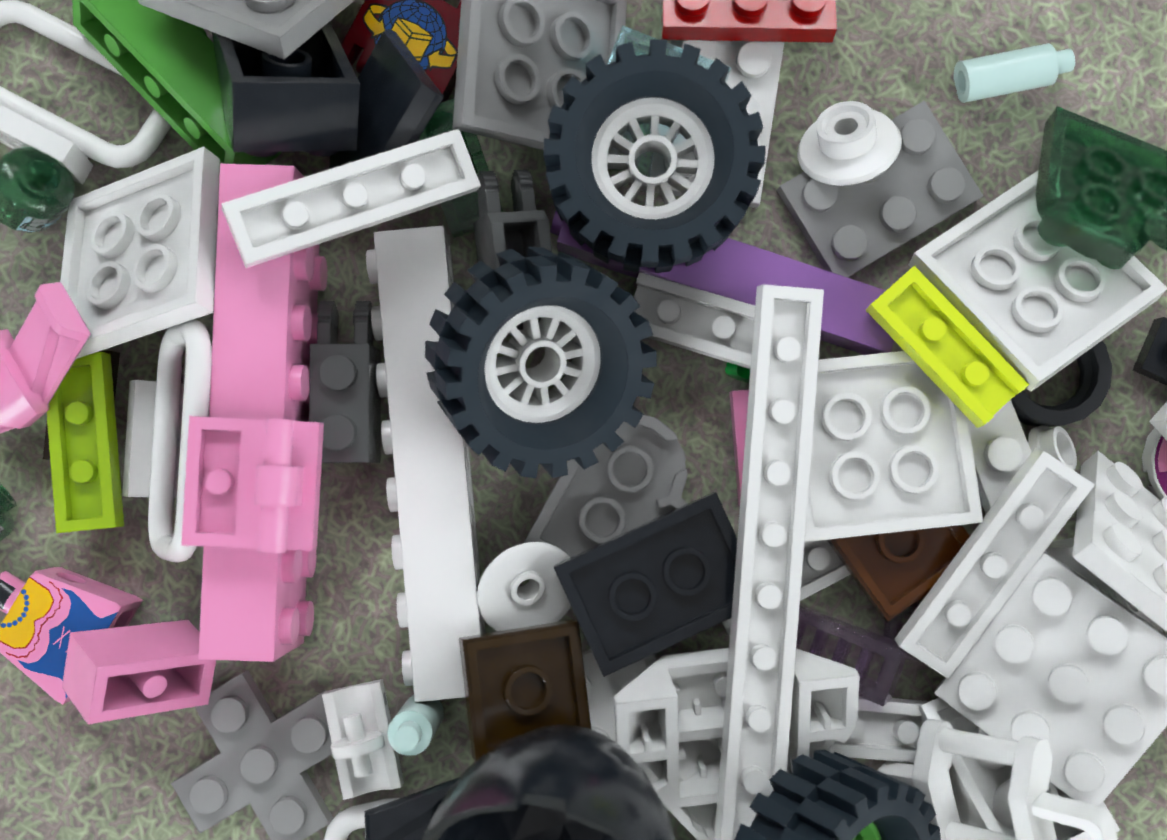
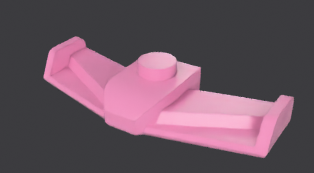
(38, 356)

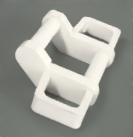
(1028, 802)

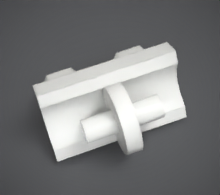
(359, 738)

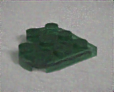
(1100, 190)

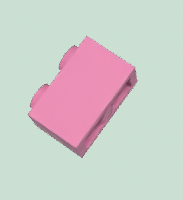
(136, 671)

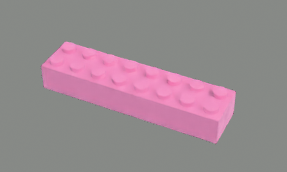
(261, 371)

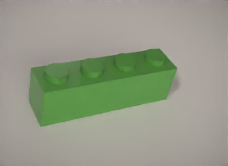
(168, 66)

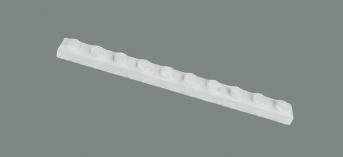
(769, 549)

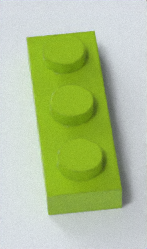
(85, 448)

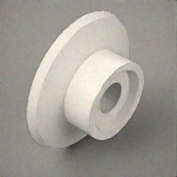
(849, 145)
(537, 602)

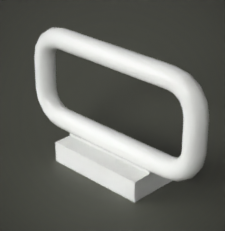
(30, 125)
(159, 433)

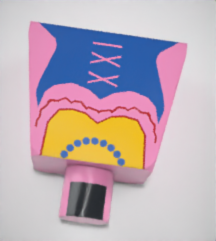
(45, 613)

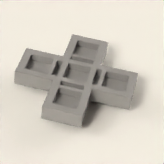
(259, 763)

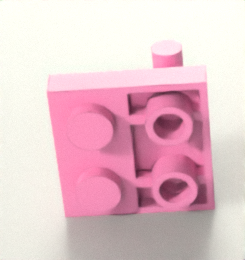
(252, 484)

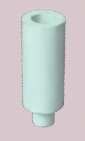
(1011, 71)
(415, 726)

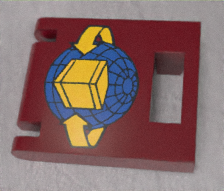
(424, 26)

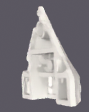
(675, 720)

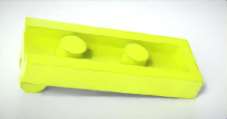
(946, 347)

